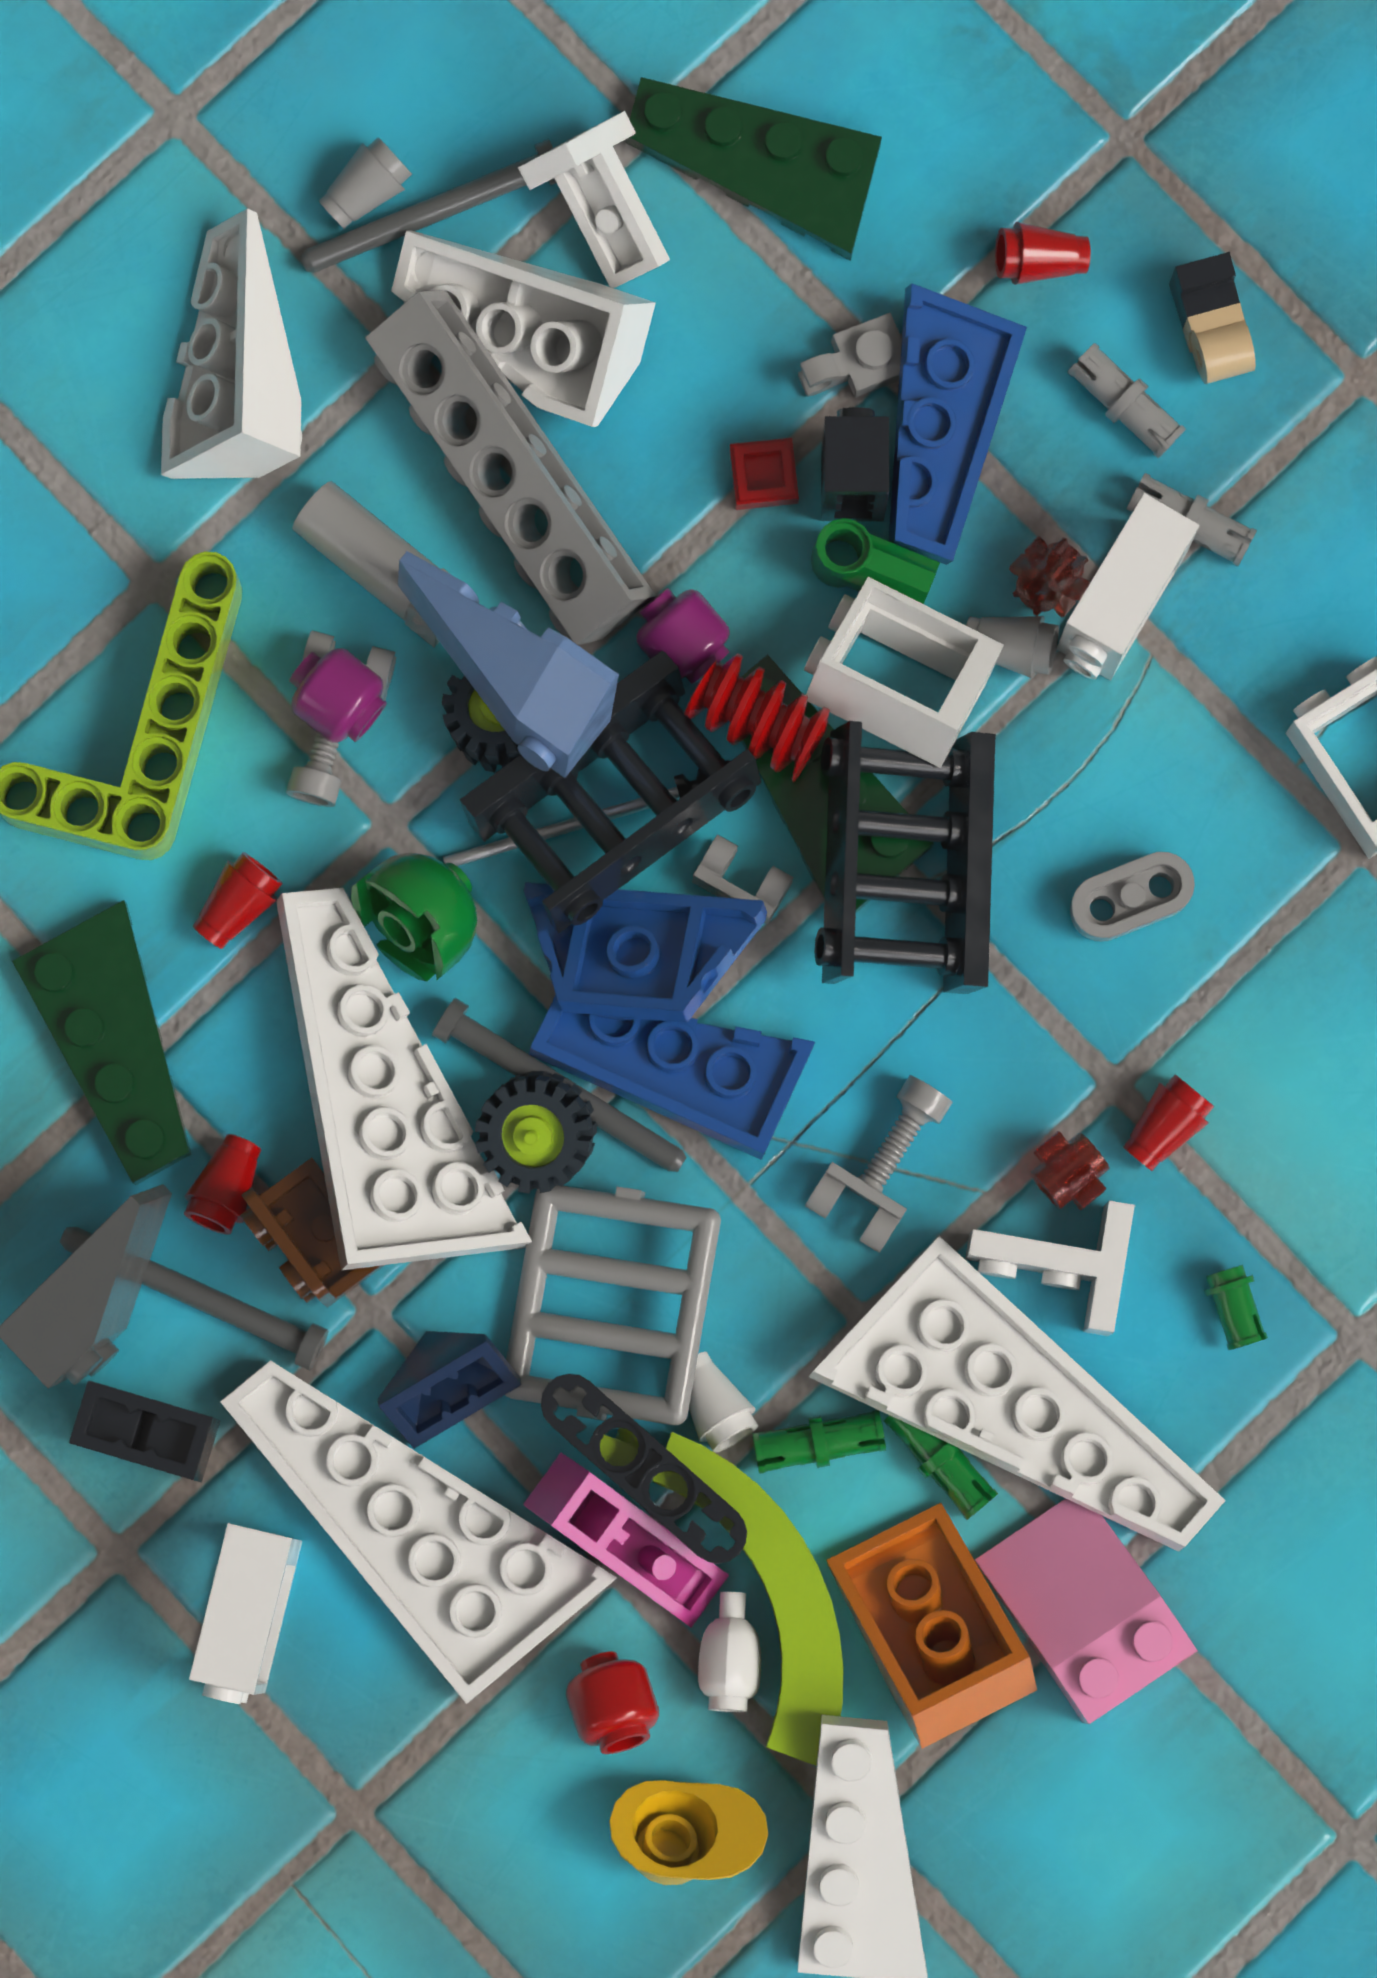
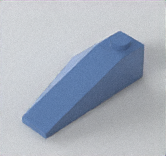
(538, 688)

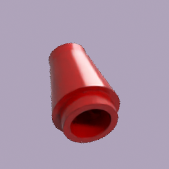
(1039, 253)
(237, 899)
(1167, 1122)
(216, 1193)

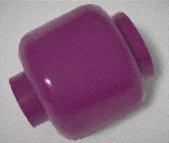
(685, 630)
(337, 695)

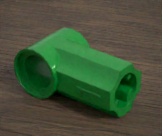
(877, 558)

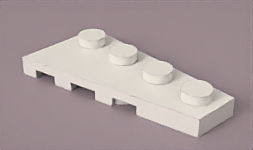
(858, 1876)

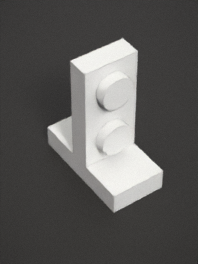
(602, 199)
(1066, 1265)

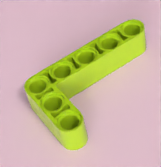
(153, 734)

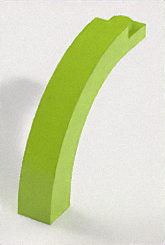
(793, 1582)

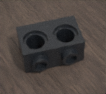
(855, 465)
(144, 1431)

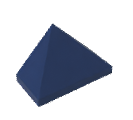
(445, 1383)

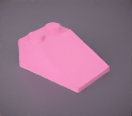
(1085, 1608)

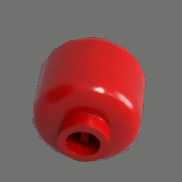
(612, 1703)

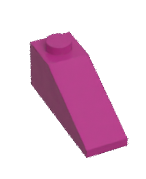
(625, 1539)

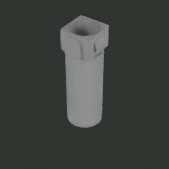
(361, 548)

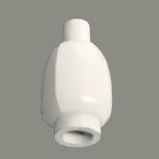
(730, 1657)

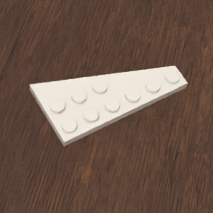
(386, 1122)
(985, 1378)
(441, 1555)

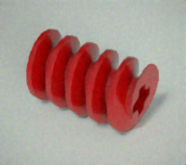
(758, 714)

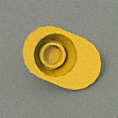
(687, 1830)

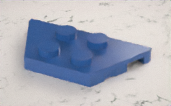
(644, 951)

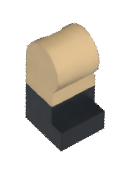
(1213, 318)

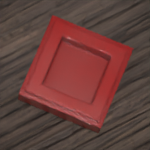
(764, 473)

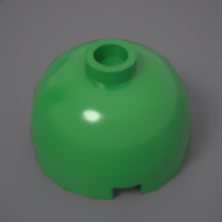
(420, 910)

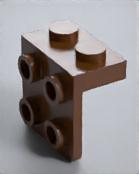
(300, 1222)

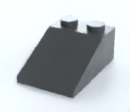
(89, 1299)

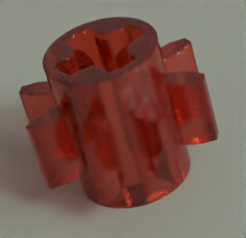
(1050, 576)
(1069, 1170)

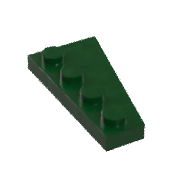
(779, 162)
(805, 804)
(105, 1025)

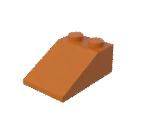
(933, 1625)

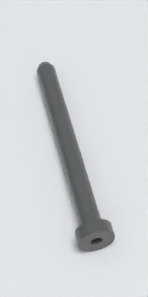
(419, 215)
(517, 1062)
(304, 1343)

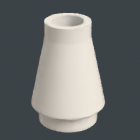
(718, 1407)

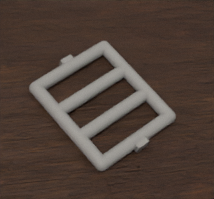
(692, 1284)

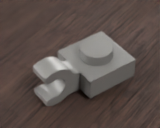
(863, 356)

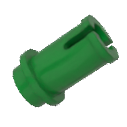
(1236, 1307)

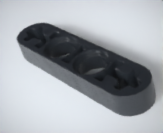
(648, 1463)

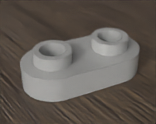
(1130, 897)

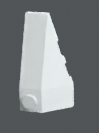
(548, 331)
(239, 381)

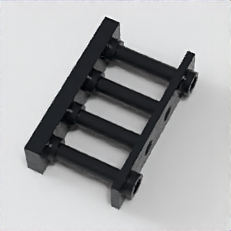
(642, 696)
(962, 830)

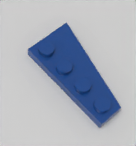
(947, 409)
(691, 1072)

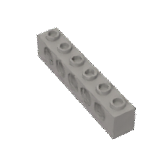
(611, 582)

